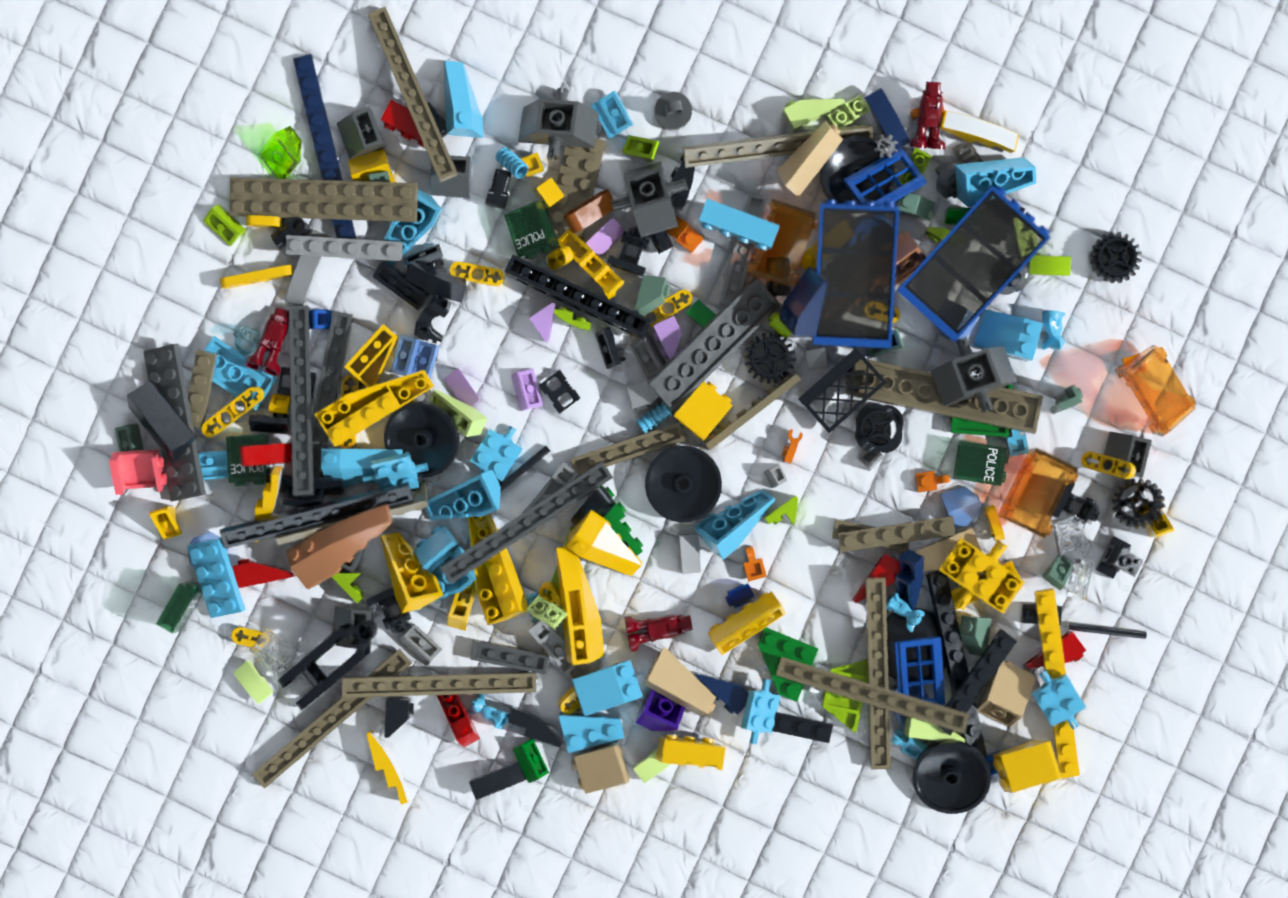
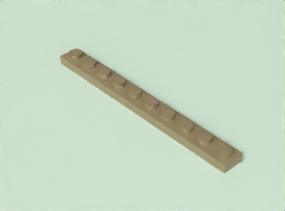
(412, 94)
(758, 147)
(877, 670)
(438, 684)
(872, 695)
(324, 725)

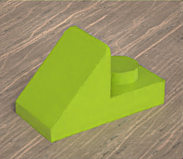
(640, 148)
(788, 508)
(345, 581)

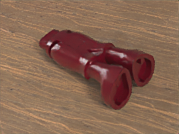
(929, 116)
(271, 341)
(657, 628)

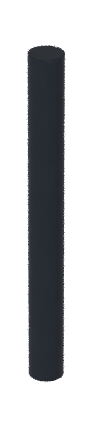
(523, 468)
(1107, 630)

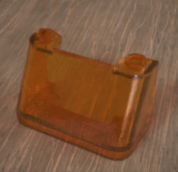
(783, 260)
(1157, 389)
(1037, 492)

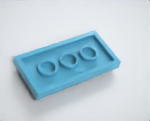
(233, 374)
(216, 577)

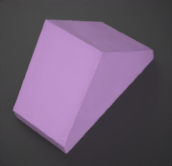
(544, 320)

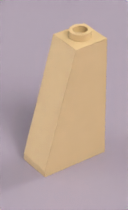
(809, 158)
(937, 552)
(678, 684)

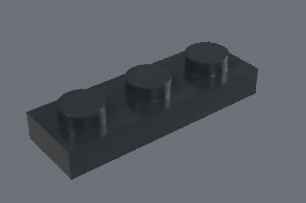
(396, 282)
(803, 727)

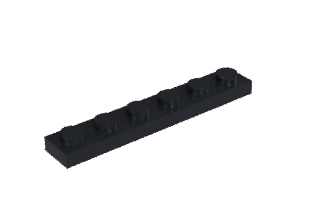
(980, 674)

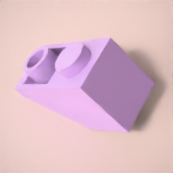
(669, 335)

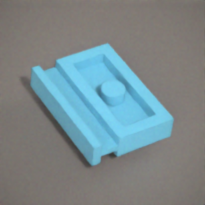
(612, 114)
(214, 464)

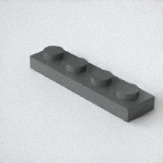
(509, 657)

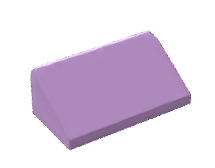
(605, 237)
(462, 388)
(526, 389)

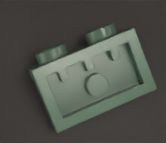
(1073, 398)

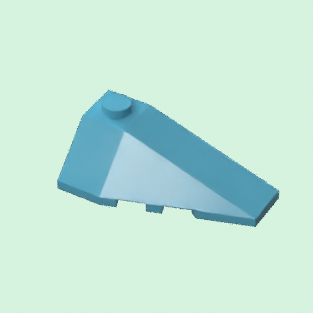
(461, 107)
(411, 232)
(352, 463)
(472, 498)
(729, 528)
(458, 586)

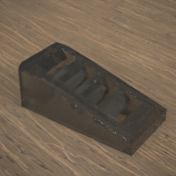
(975, 156)

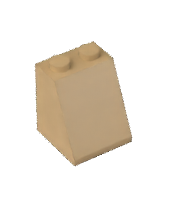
(1006, 694)
(601, 768)

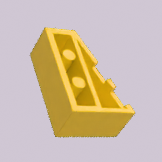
(372, 356)
(690, 751)

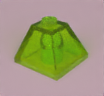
(282, 152)

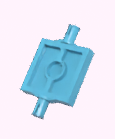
(496, 453)
(394, 471)
(1058, 699)
(760, 711)

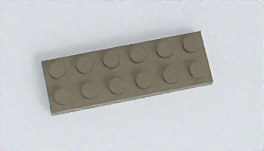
(577, 182)

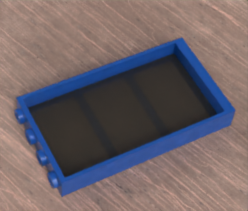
(974, 262)
(859, 266)

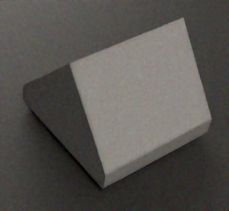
(871, 459)
(775, 476)

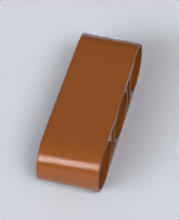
(589, 211)

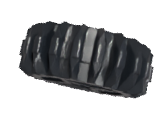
(1121, 261)
(753, 362)
(1138, 489)

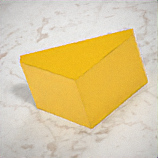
(166, 522)
(1159, 527)

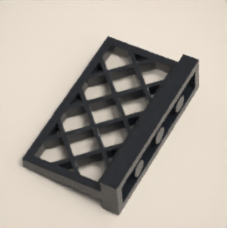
(830, 378)

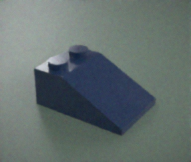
(804, 304)

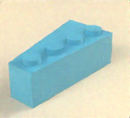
(976, 178)
(738, 225)

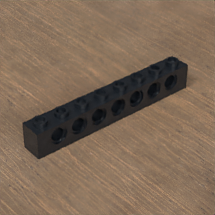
(578, 297)

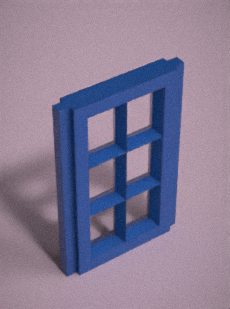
(879, 165)
(937, 667)

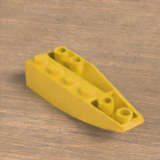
(367, 406)
(497, 578)
(583, 623)

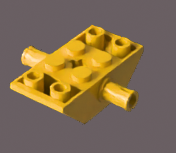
(995, 588)

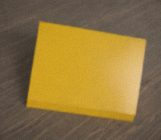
(368, 164)

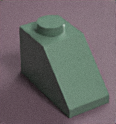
(916, 206)
(651, 294)
(975, 633)

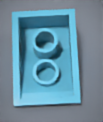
(1013, 332)
(436, 546)
(607, 687)

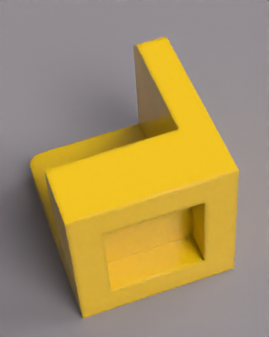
(548, 192)

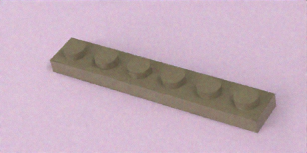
(757, 406)
(629, 448)
(896, 534)

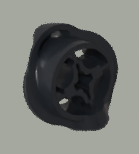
(891, 443)

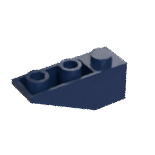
(729, 692)

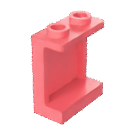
(137, 470)

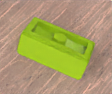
(224, 225)

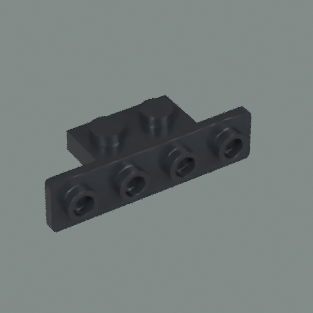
(322, 486)

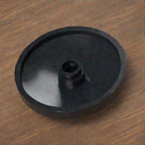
(848, 158)
(425, 433)
(683, 484)
(897, 631)
(951, 777)

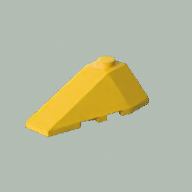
(599, 543)
(410, 581)

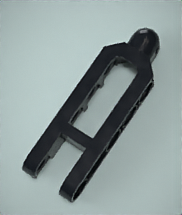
(307, 666)

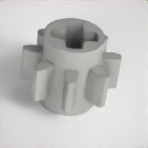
(881, 143)

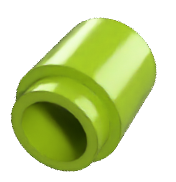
(778, 326)

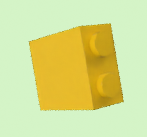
(703, 410)
(1026, 766)

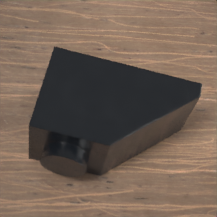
(397, 713)

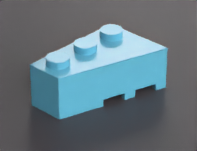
(589, 730)

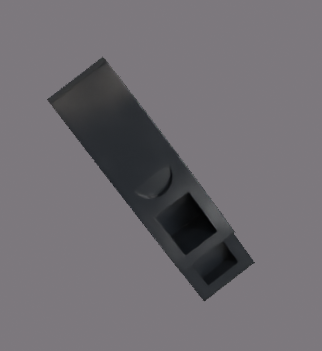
(679, 199)

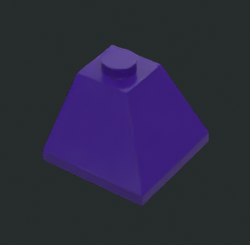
(659, 713)

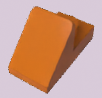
(685, 235)

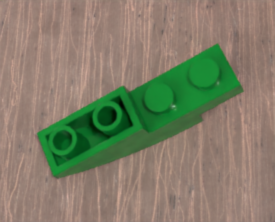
(623, 529)

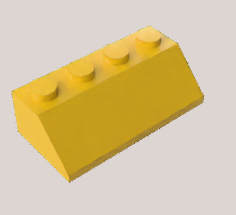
(746, 623)

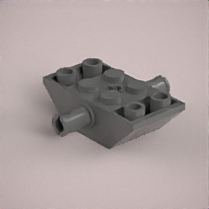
(558, 124)
(650, 198)
(955, 378)

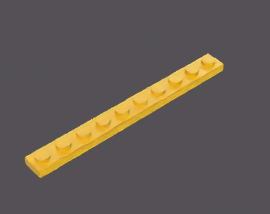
(1055, 667)

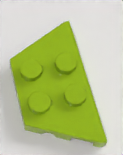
(841, 707)

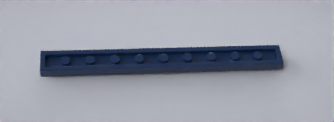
(321, 132)

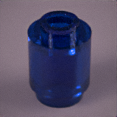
(739, 595)

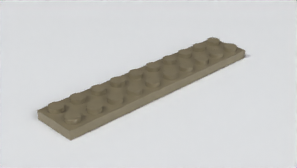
(324, 199)
(918, 391)

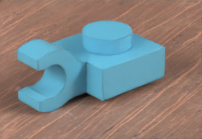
(1017, 443)
(909, 746)

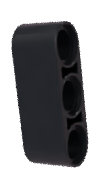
(598, 501)

